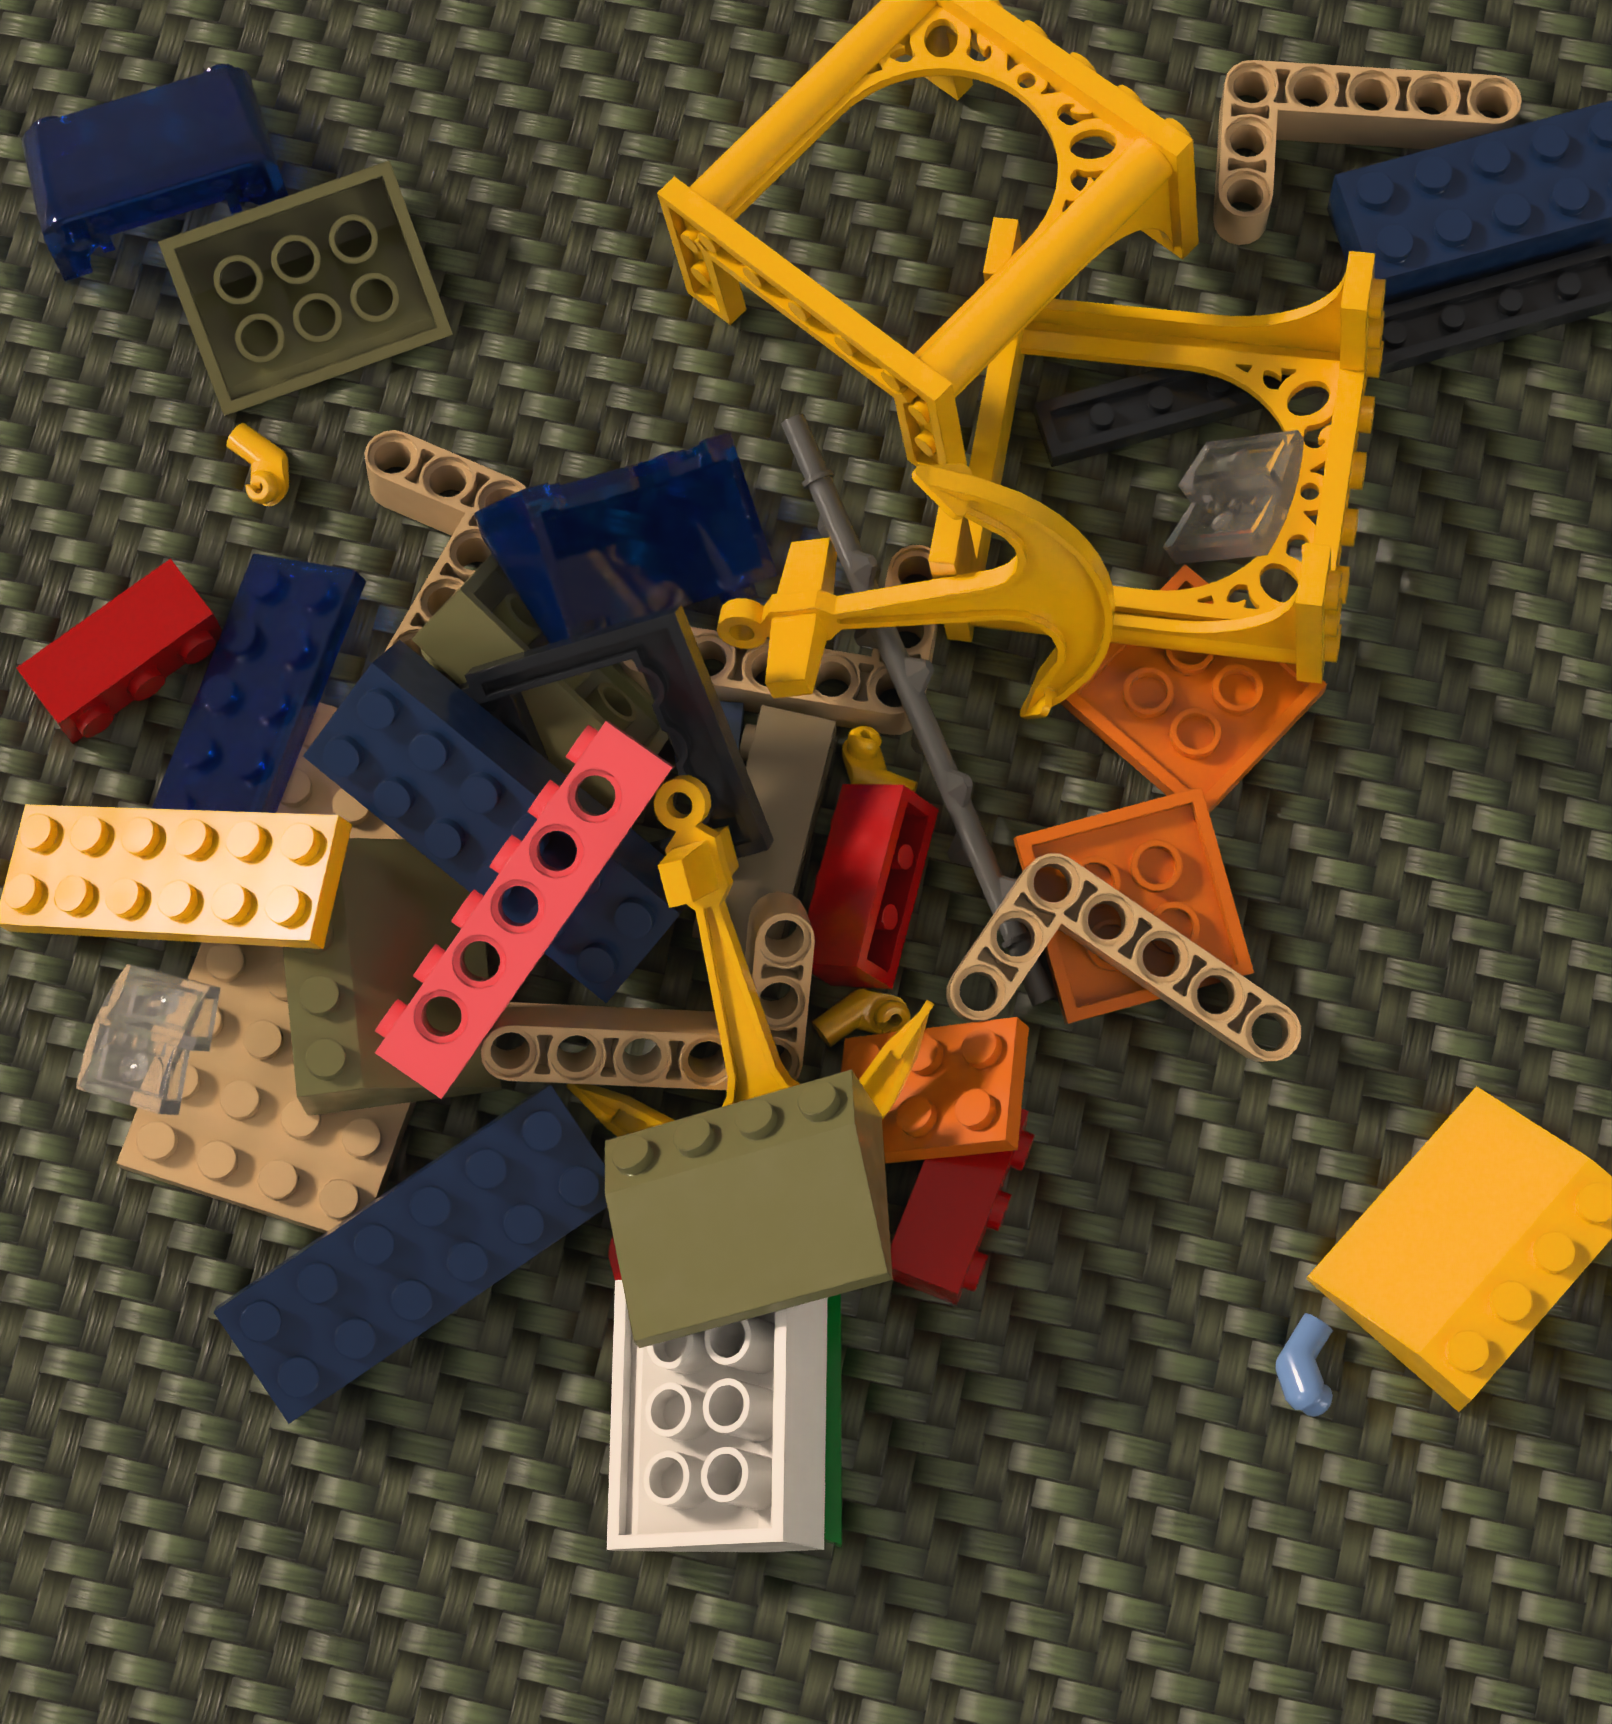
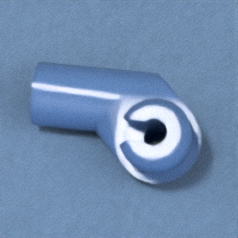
(1299, 1371)

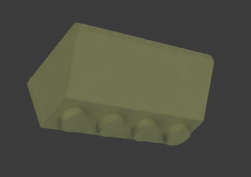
(491, 622)

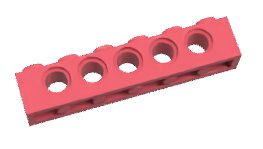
(439, 1057)

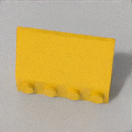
(1470, 1245)

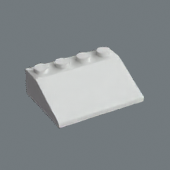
(720, 1436)

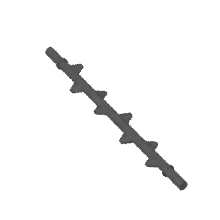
(910, 680)

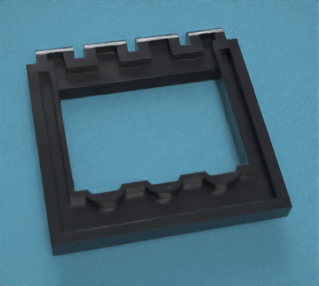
(682, 703)

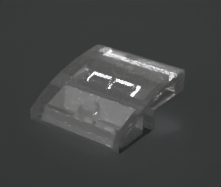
(1237, 497)
(145, 1038)

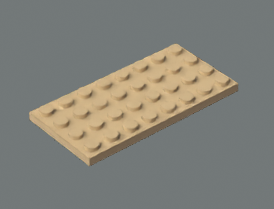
(239, 1112)

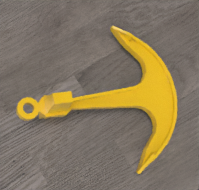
(1049, 584)
(700, 874)

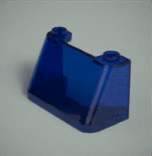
(148, 162)
(631, 540)

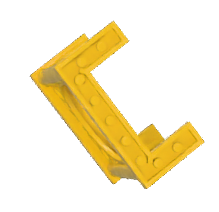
(1138, 187)
(1318, 345)

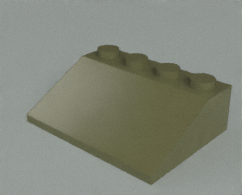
(305, 288)
(381, 928)
(749, 1208)

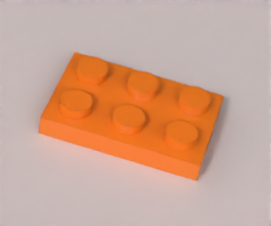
(959, 1093)

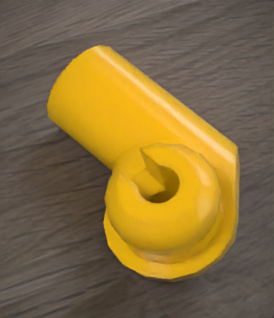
(268, 465)
(866, 762)
(863, 1011)

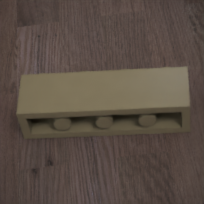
(789, 771)

